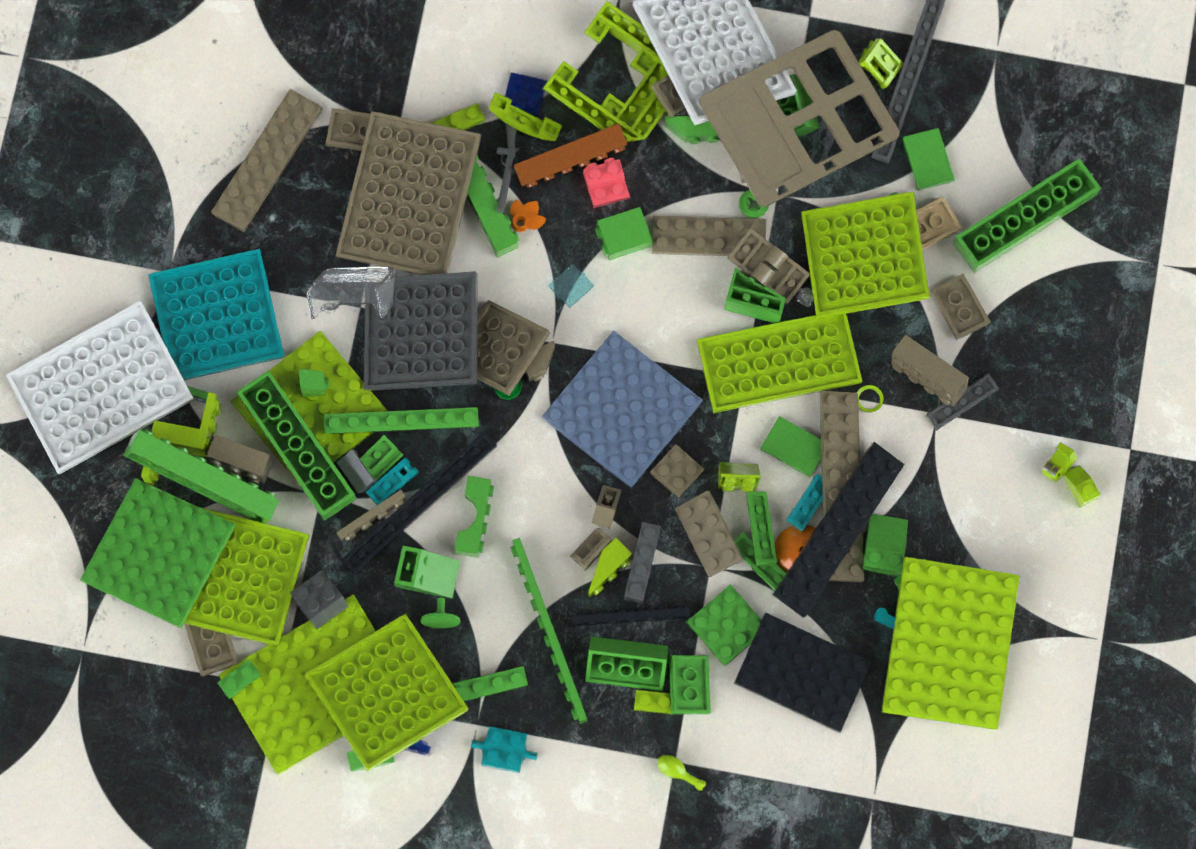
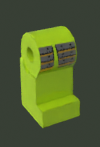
(1059, 462)

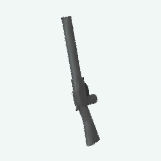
(510, 152)

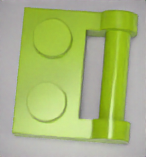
(885, 59)

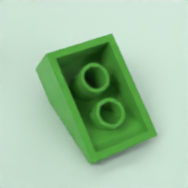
(885, 545)

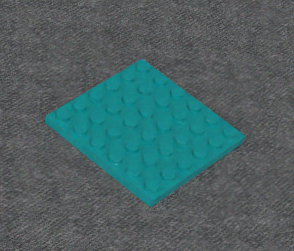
(217, 314)

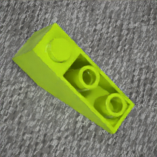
(610, 561)

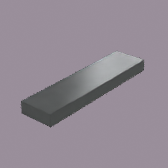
(973, 395)

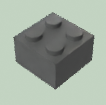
(319, 599)

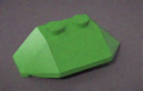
(685, 129)

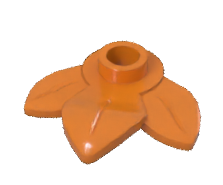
(527, 214)

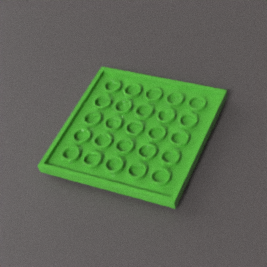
(158, 553)

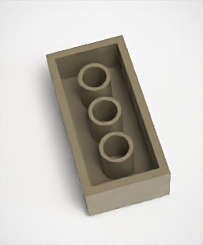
(929, 371)

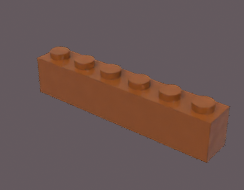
(570, 155)

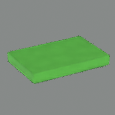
(928, 159)
(793, 446)
(689, 684)

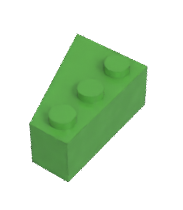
(753, 299)

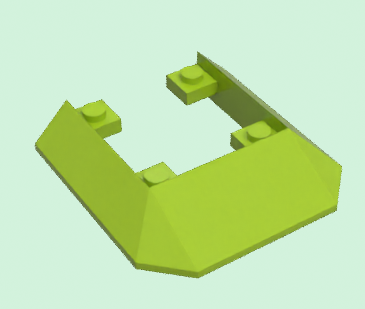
(643, 107)

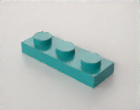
(807, 504)

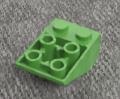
(426, 572)

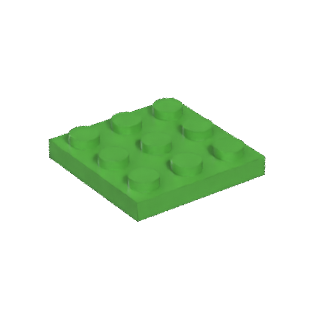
(726, 625)

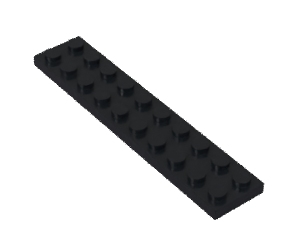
(838, 529)

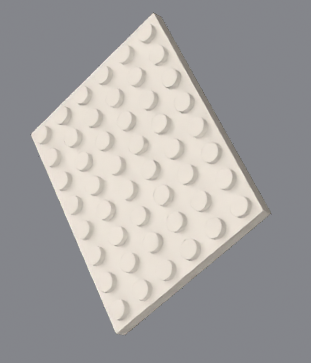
(709, 46)
(99, 387)

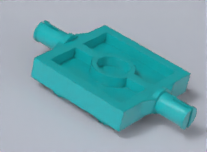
(504, 749)

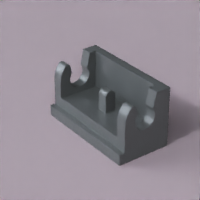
(356, 472)

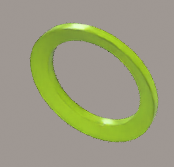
(876, 390)

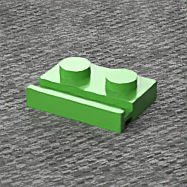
(381, 457)

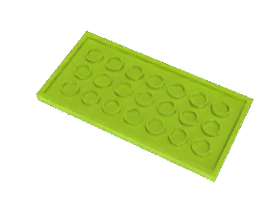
(778, 361)

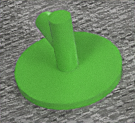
(439, 618)

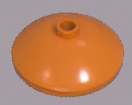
(789, 543)

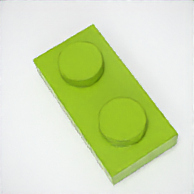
(652, 702)

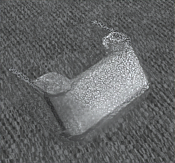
(352, 287)

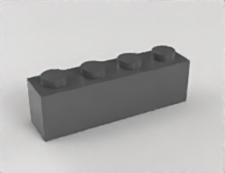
(642, 563)

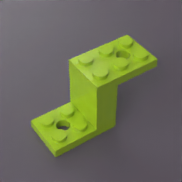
(192, 439)

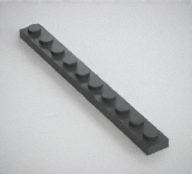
(911, 71)

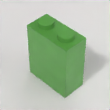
(623, 233)

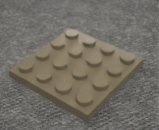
(505, 346)

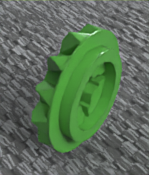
(744, 204)

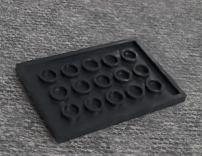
(802, 672)

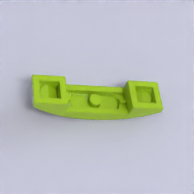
(522, 120)

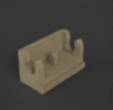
(591, 548)

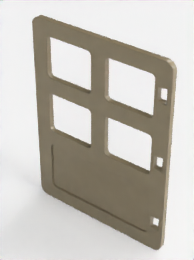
(764, 138)

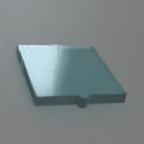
(571, 286)

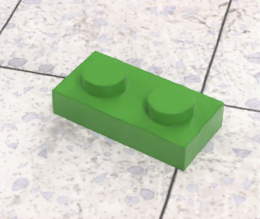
(239, 679)

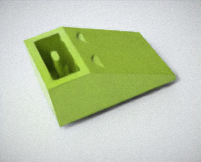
(738, 477)

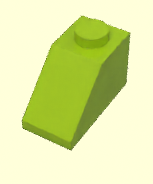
(1081, 486)

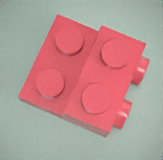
(606, 182)

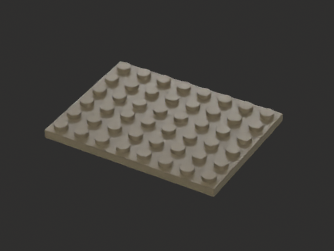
(408, 195)

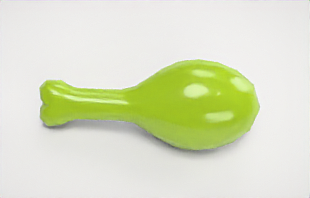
(674, 768)

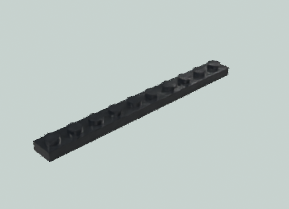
(419, 503)

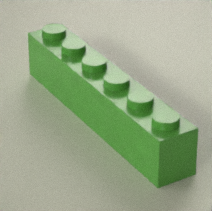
(484, 205)

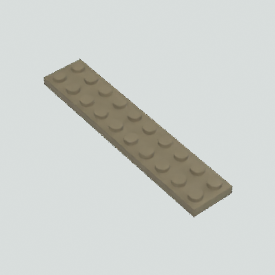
(839, 458)

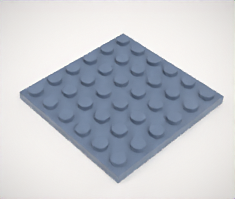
(622, 409)

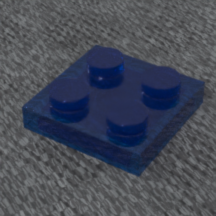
(526, 93)

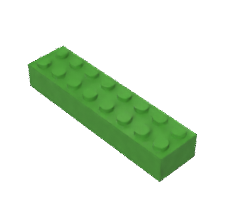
(1026, 215)
(296, 445)
(201, 477)

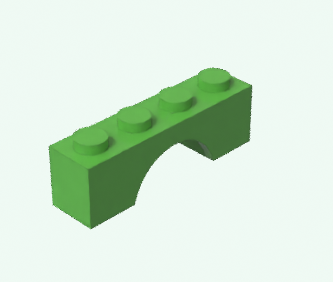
(469, 540)

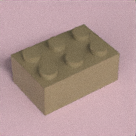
(240, 459)

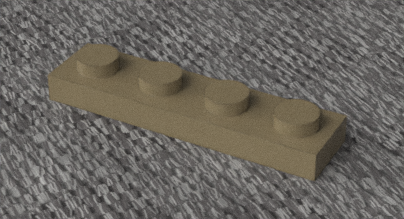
(365, 521)

